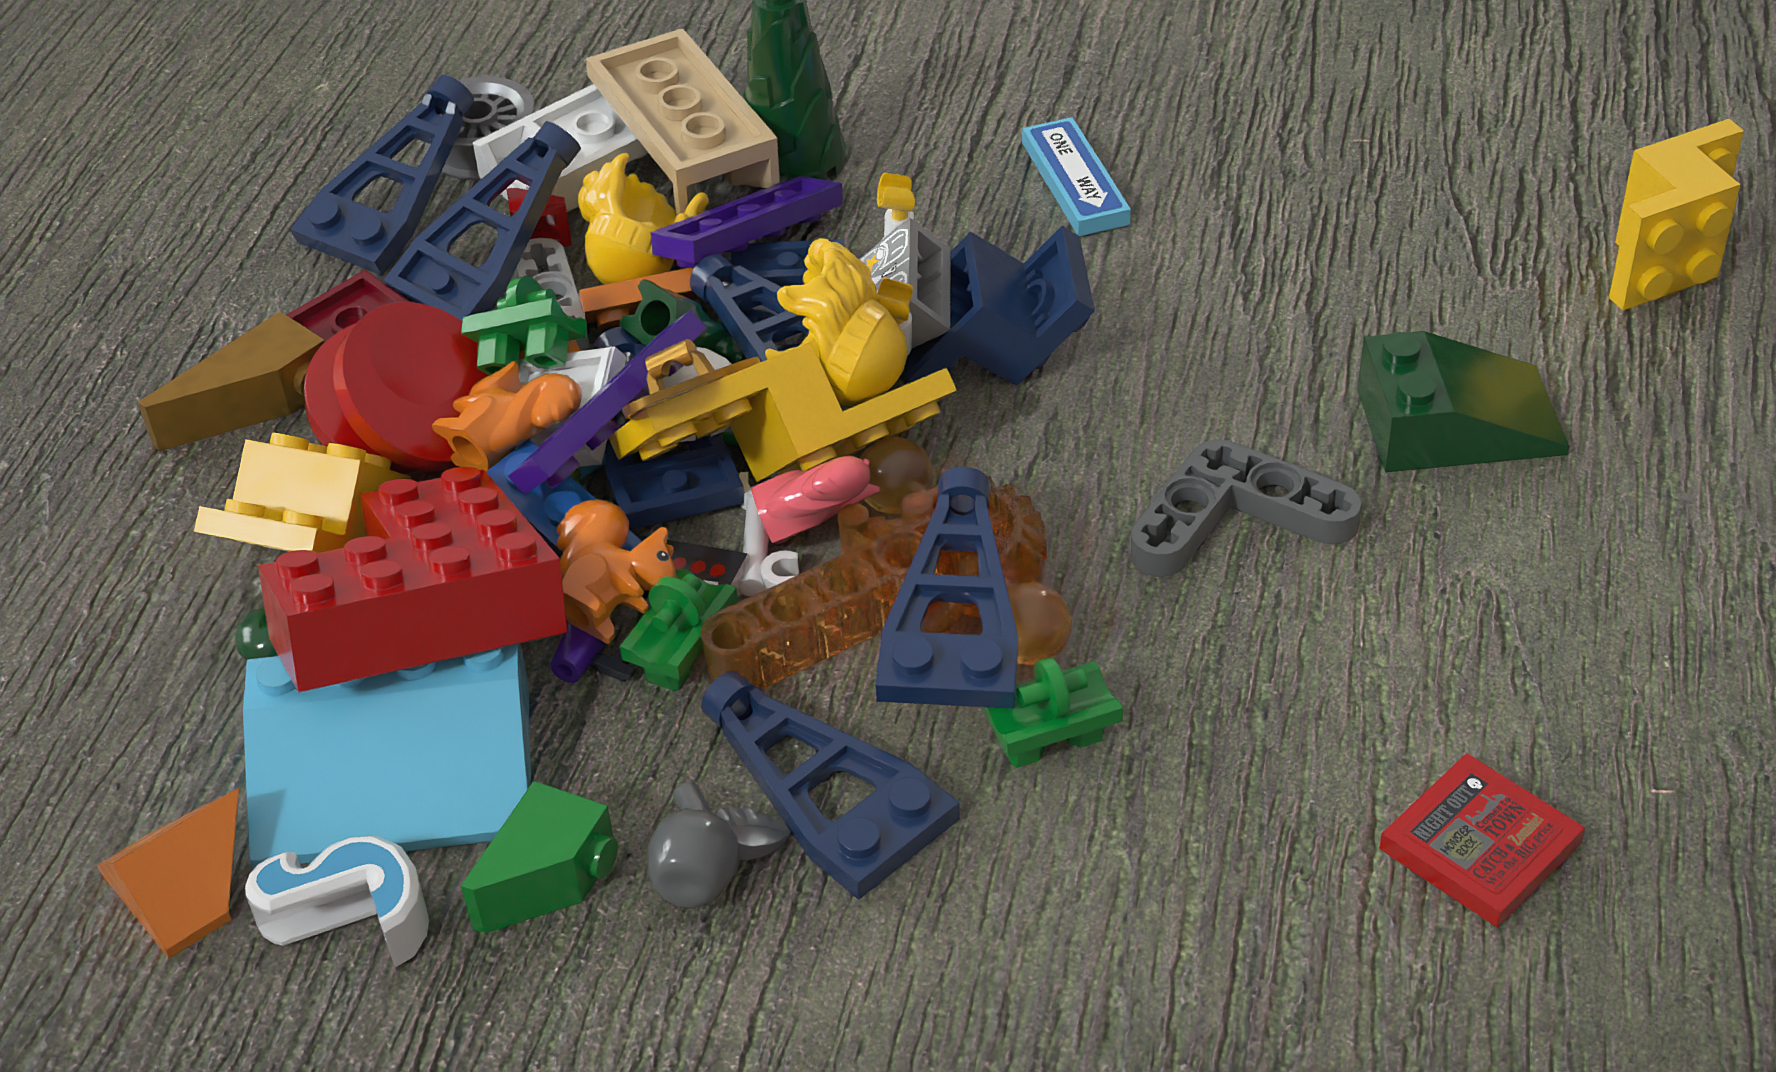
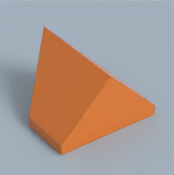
(180, 875)

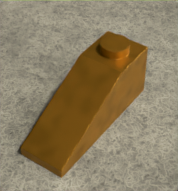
(235, 387)

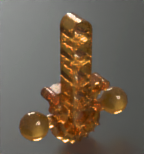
(854, 593)

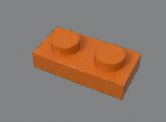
(611, 301)

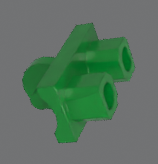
(523, 321)
(670, 632)
(1053, 709)

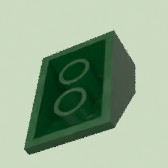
(1453, 404)

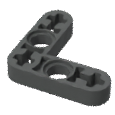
(1217, 479)

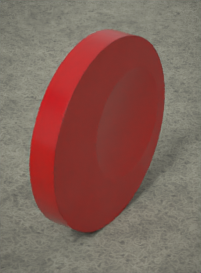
(400, 376)

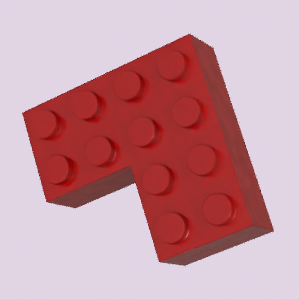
(433, 580)

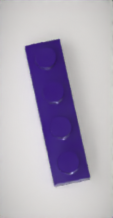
(746, 219)
(594, 420)

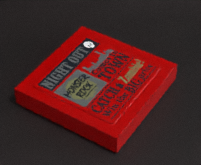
(1481, 839)

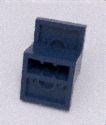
(1008, 310)

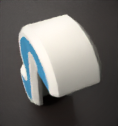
(338, 888)

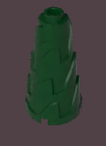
(792, 89)

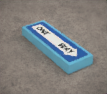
(1076, 177)

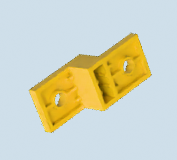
(781, 415)

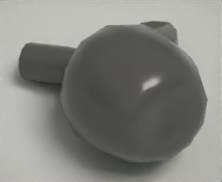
(700, 851)

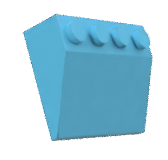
(394, 755)

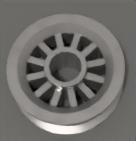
(495, 106)

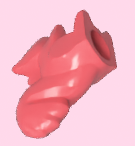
(808, 498)

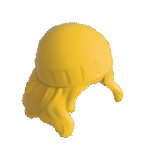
(621, 220)
(846, 324)

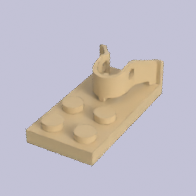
(686, 114)

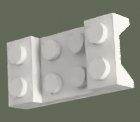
(586, 118)

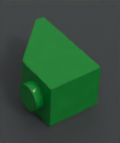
(540, 859)

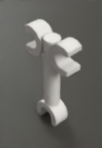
(758, 569)

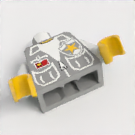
(910, 266)

